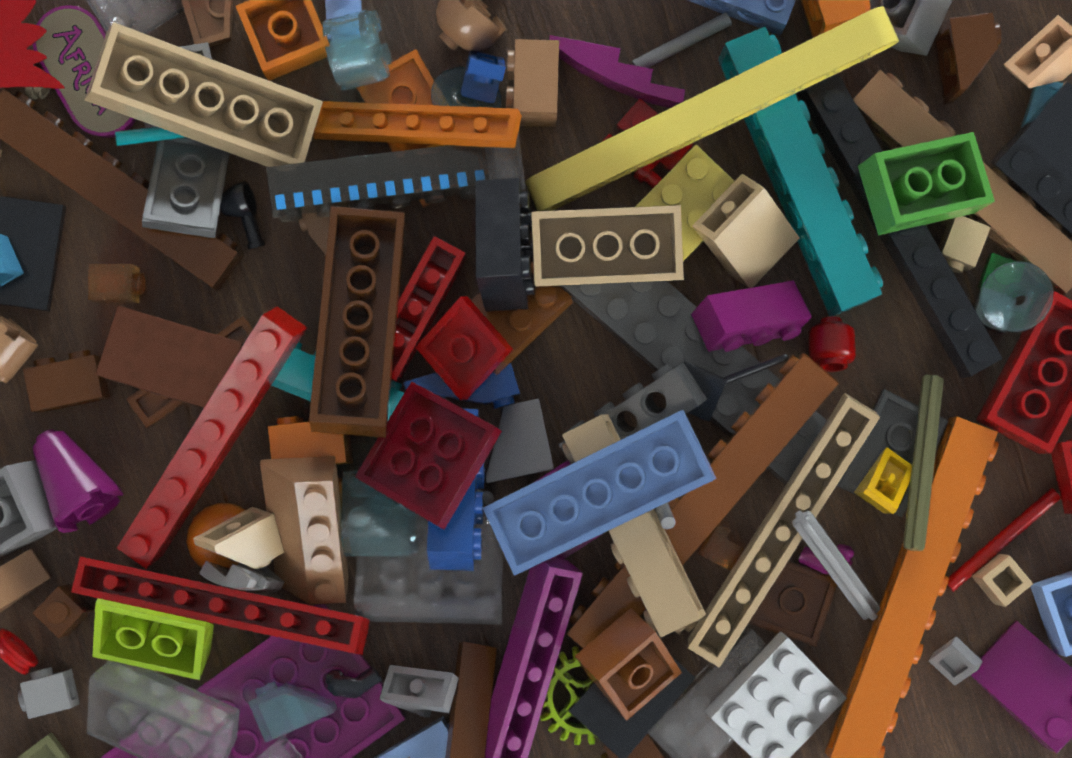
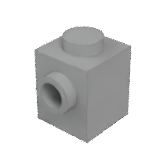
(48, 692)

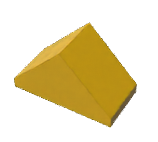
(886, 482)

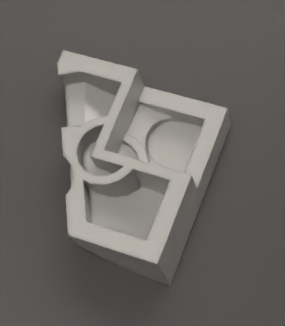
(522, 443)
(243, 577)

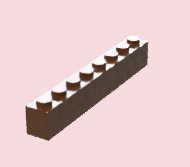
(107, 187)

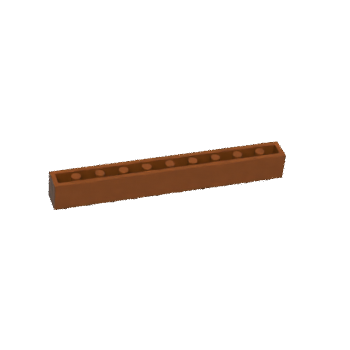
(736, 466)

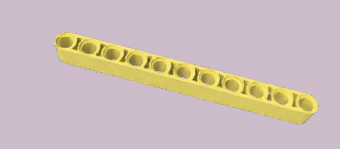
(713, 109)

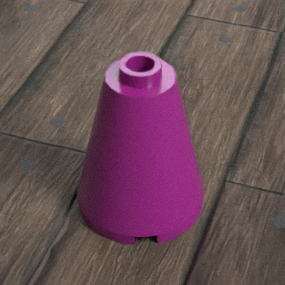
(72, 482)

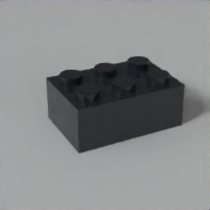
(503, 244)

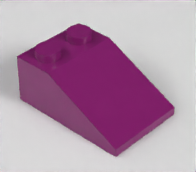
(1030, 685)

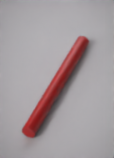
(1002, 539)

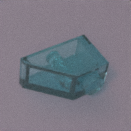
(287, 709)

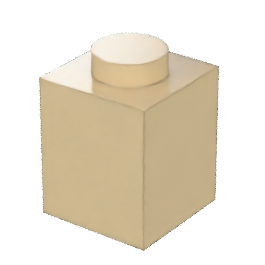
(963, 243)
(1002, 580)

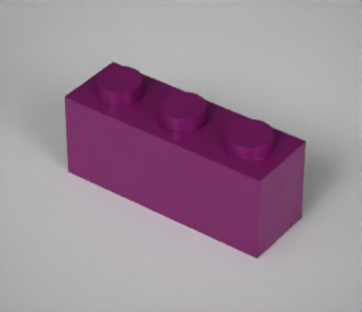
(751, 316)

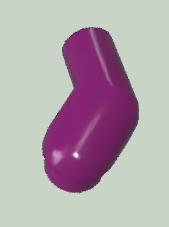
(809, 559)

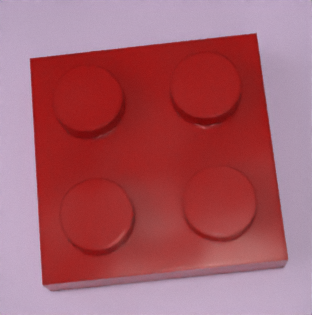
(464, 348)

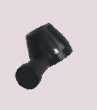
(241, 202)

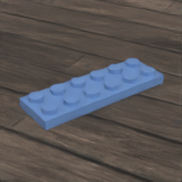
(599, 492)

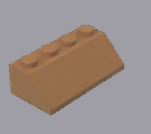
(308, 519)

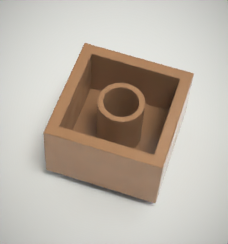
(535, 78)

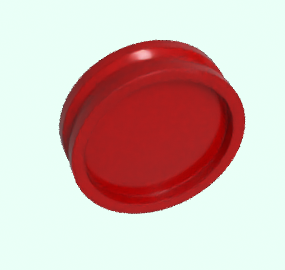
(16, 652)

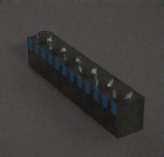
(375, 180)

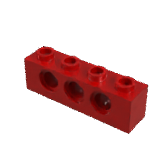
(423, 300)

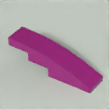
(602, 65)

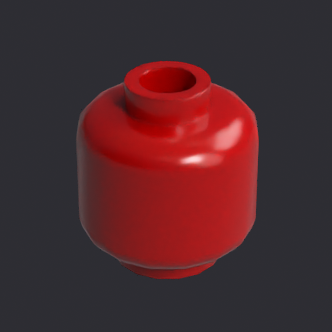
(832, 344)

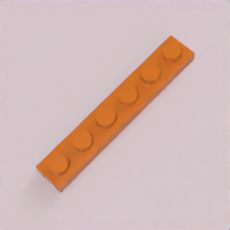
(418, 124)

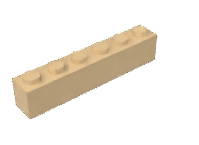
(642, 546)

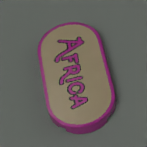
(72, 53)

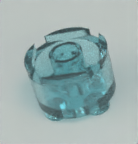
(356, 49)

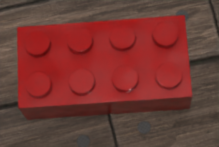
(1035, 386)

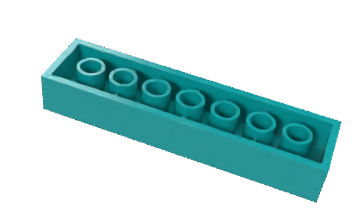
(805, 186)

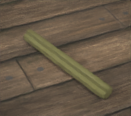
(923, 463)

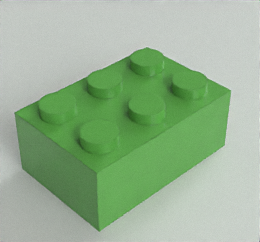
(925, 183)

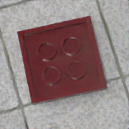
(428, 454)

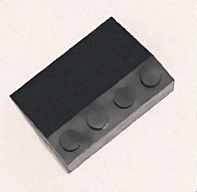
(1041, 157)

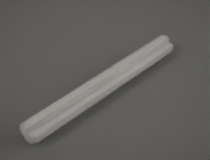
(835, 564)

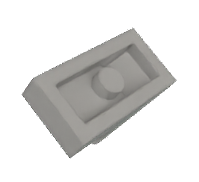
(419, 689)

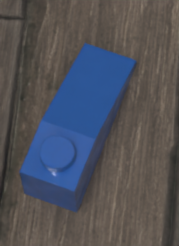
(495, 389)

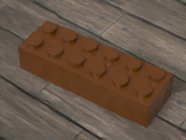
(357, 322)

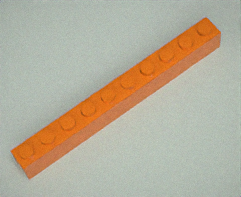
(911, 594)

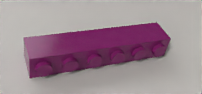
(531, 657)

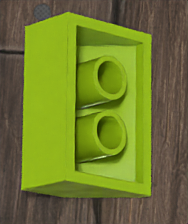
(151, 639)

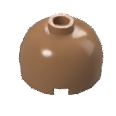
(468, 24)

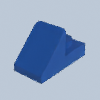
(482, 76)

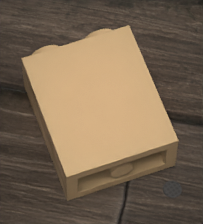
(746, 231)

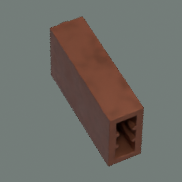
(165, 357)

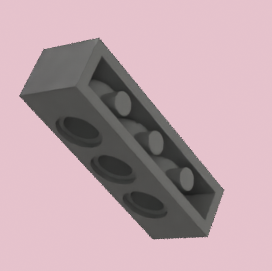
(676, 386)

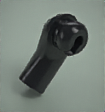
(349, 686)

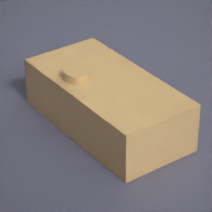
(607, 245)

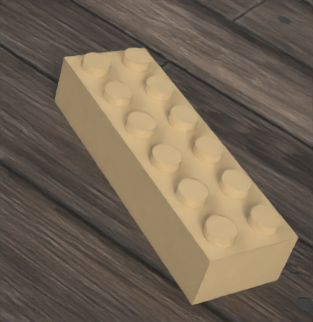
(202, 99)

